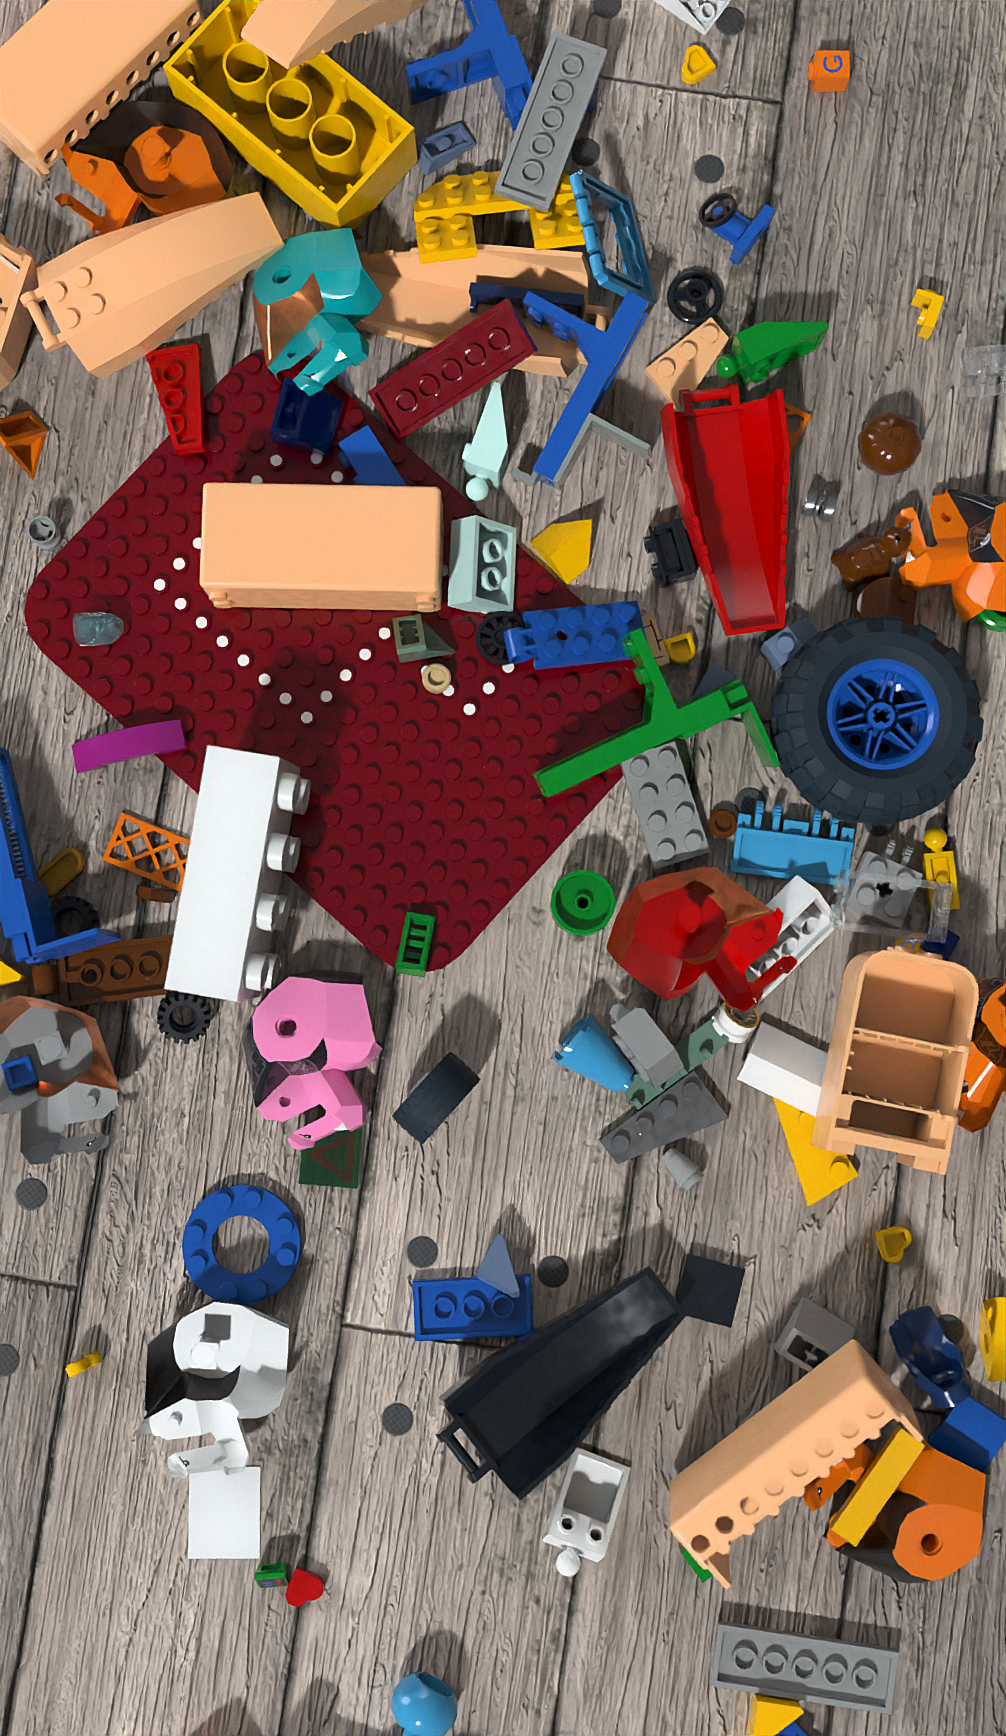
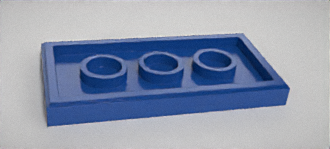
(470, 1309)

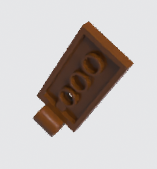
(123, 972)

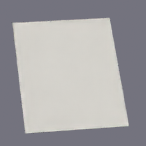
(224, 1515)

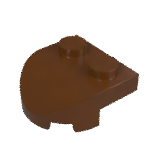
(886, 597)

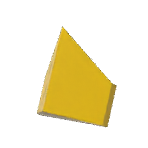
(565, 548)

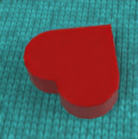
(303, 1587)

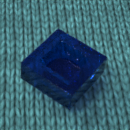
(944, 949)

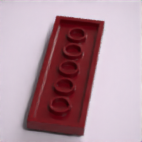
(453, 370)

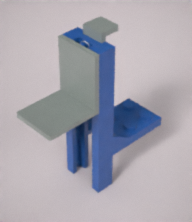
(604, 357)

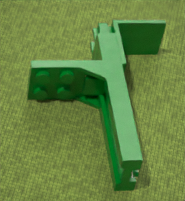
(660, 723)

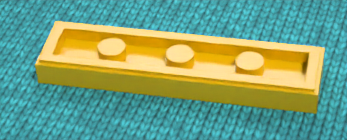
(876, 1486)

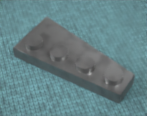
(668, 1117)

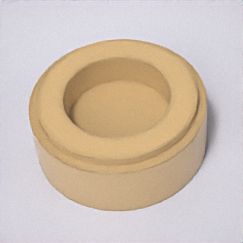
(436, 678)

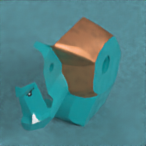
(314, 294)

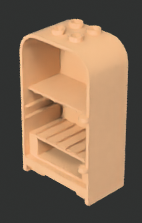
(897, 1057)

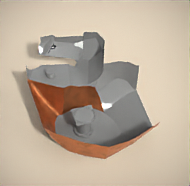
(72, 1073)

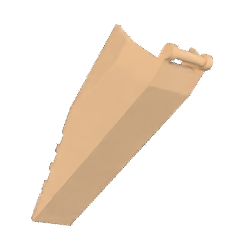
(433, 299)

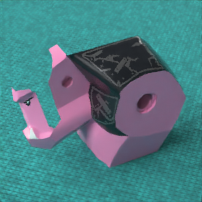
(304, 1045)

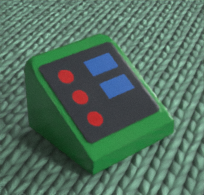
(272, 1575)

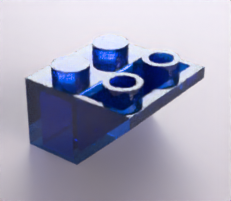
(305, 420)

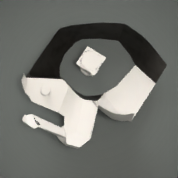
(208, 1375)

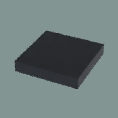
(709, 1289)

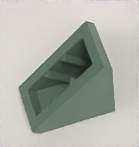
(417, 639)

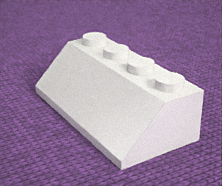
(802, 930)

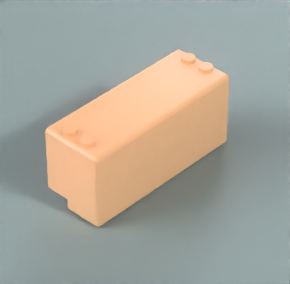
(73, 59)
(322, 546)
(782, 1453)

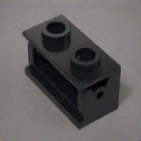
(670, 553)

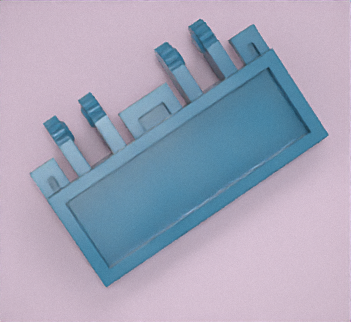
(791, 850)

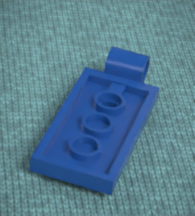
(590, 631)

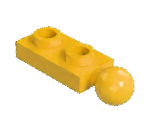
(939, 865)

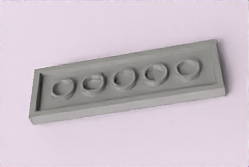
(550, 121)
(803, 1667)

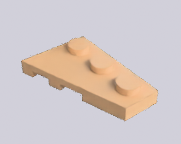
(687, 361)

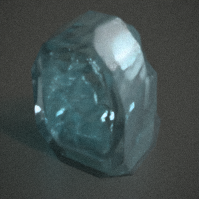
(97, 628)

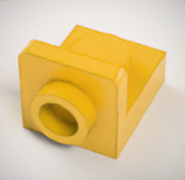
(930, 306)

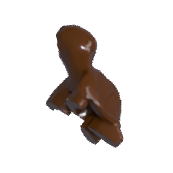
(869, 556)

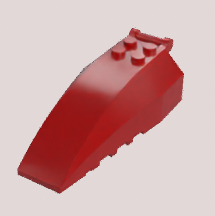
(733, 498)

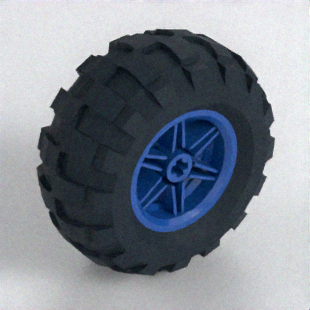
(859, 780)

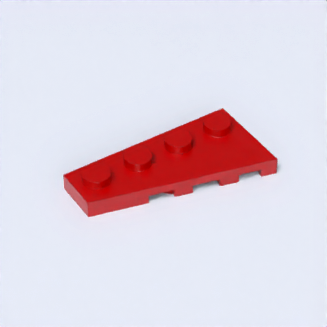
(181, 394)

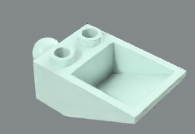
(488, 454)

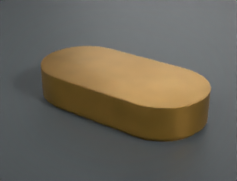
(62, 870)

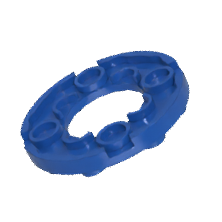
(282, 1232)

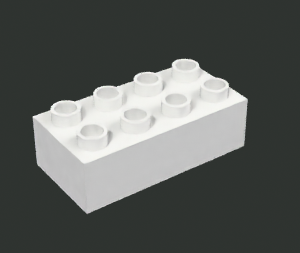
(236, 874)

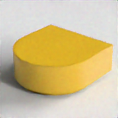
(680, 648)

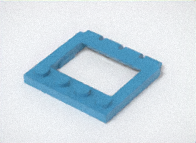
(627, 237)

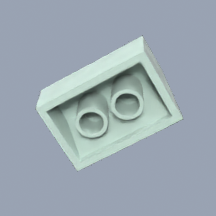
(482, 565)

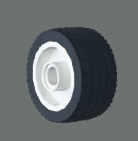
(435, 1097)

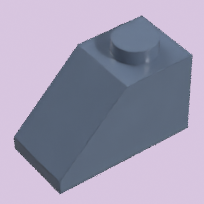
(787, 642)

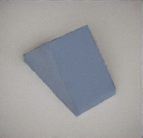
(497, 1268)

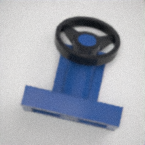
(733, 226)

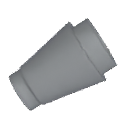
(682, 1168)

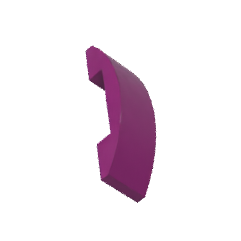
(128, 744)

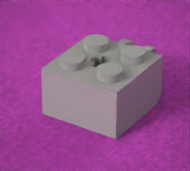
(864, 897)
(644, 1045)

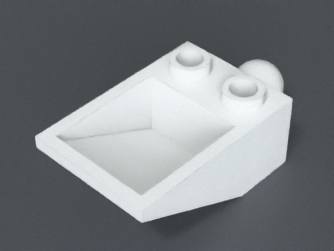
(590, 1503)

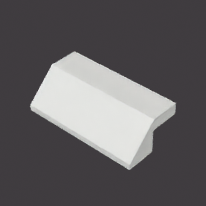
(784, 1068)

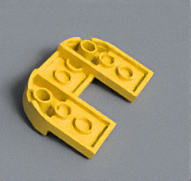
(446, 212)

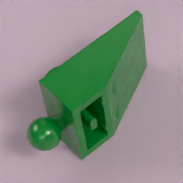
(769, 347)

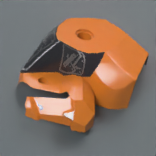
(968, 552)

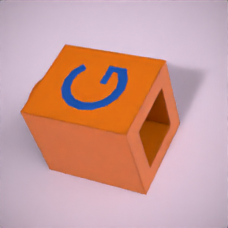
(829, 70)

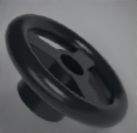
(694, 286)

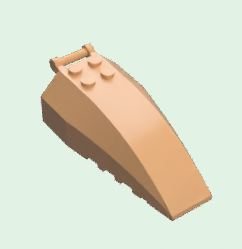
(304, 28)
(144, 281)

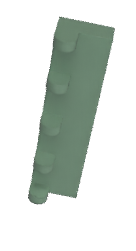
(691, 1050)

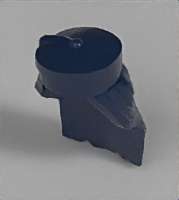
(931, 1357)

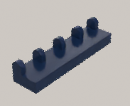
(493, 294)

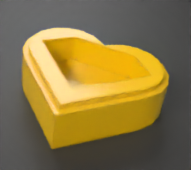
(696, 65)
(892, 1242)
(84, 1364)

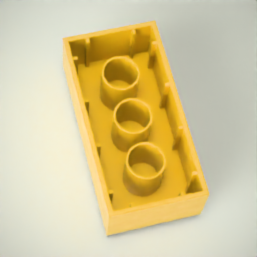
(299, 126)

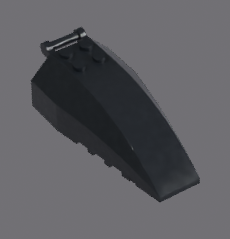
(551, 1386)

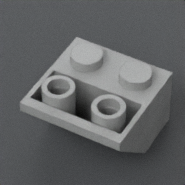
(812, 1335)

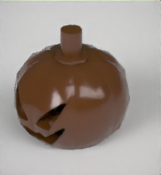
(889, 443)

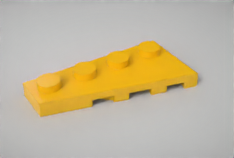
(816, 1168)

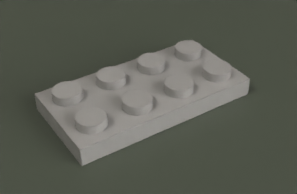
(664, 806)

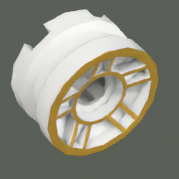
(735, 1023)

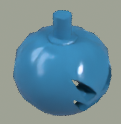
(424, 1705)

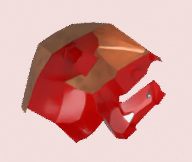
(695, 926)

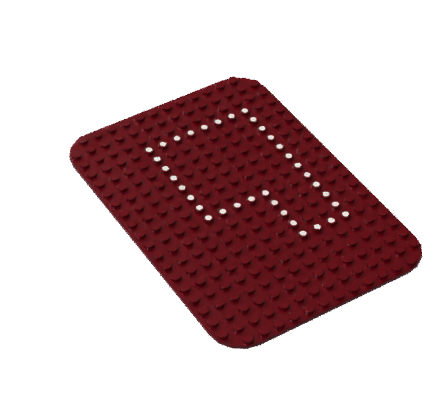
(411, 789)

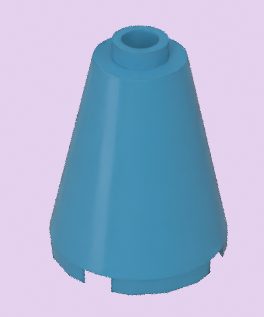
(594, 1056)

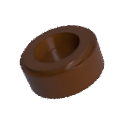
(722, 824)

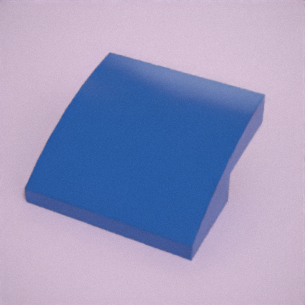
(970, 1433)

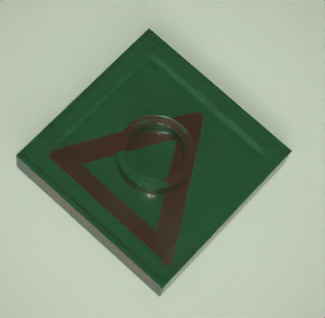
(333, 1160)

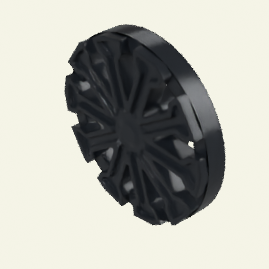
(497, 637)

